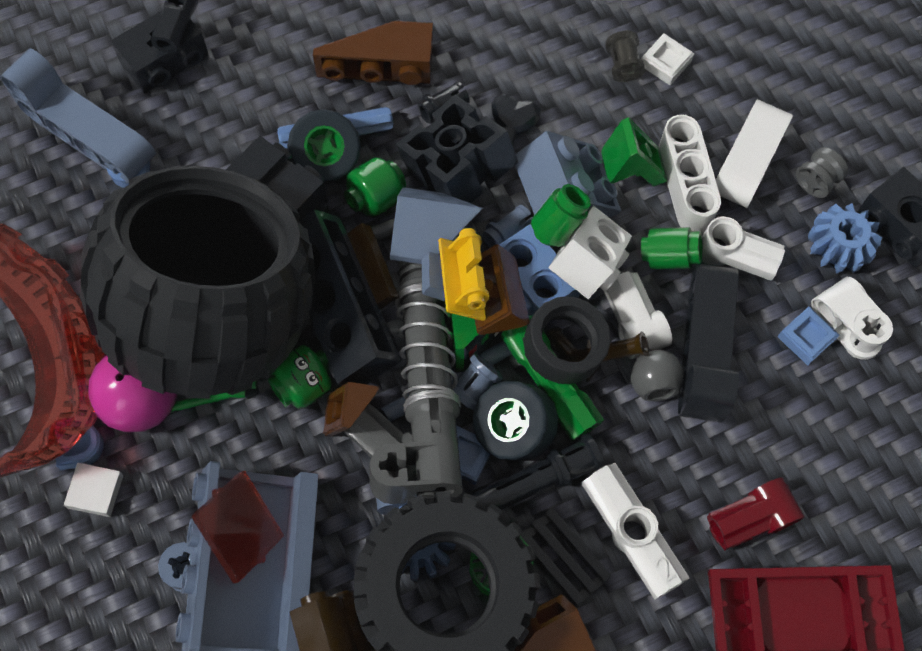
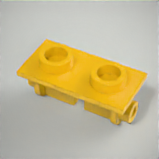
(463, 276)

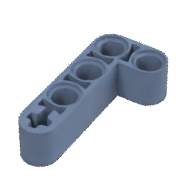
(74, 118)

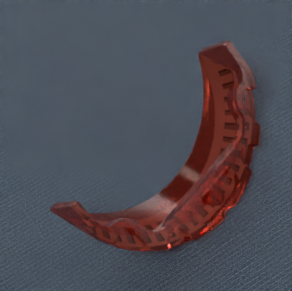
(60, 351)

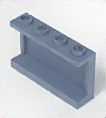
(256, 609)

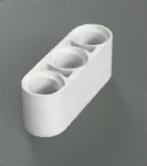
(752, 153)
(693, 158)

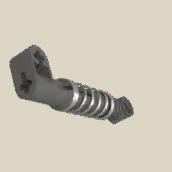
(430, 404)

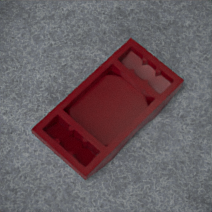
(805, 609)

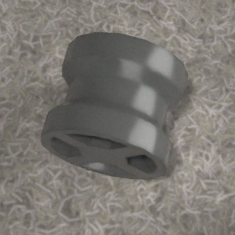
(822, 172)

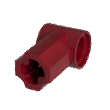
(762, 511)

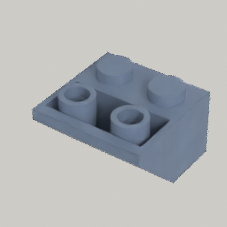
(561, 160)

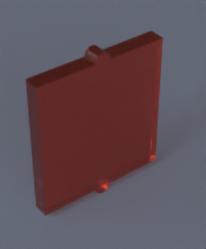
(238, 526)

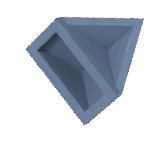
(425, 218)

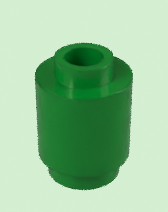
(560, 215)
(672, 248)

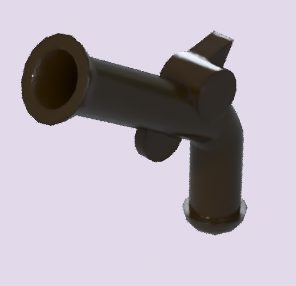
(617, 349)

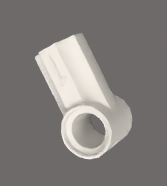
(742, 249)
(637, 313)

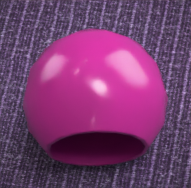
(124, 402)

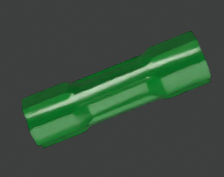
(574, 408)

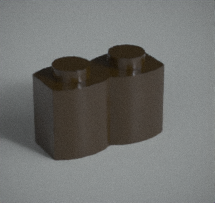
(329, 623)

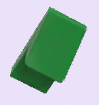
(632, 153)

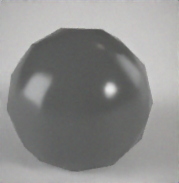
(657, 375)

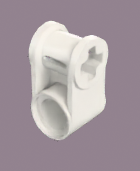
(854, 316)

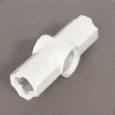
(649, 556)

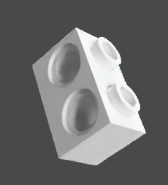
(592, 254)

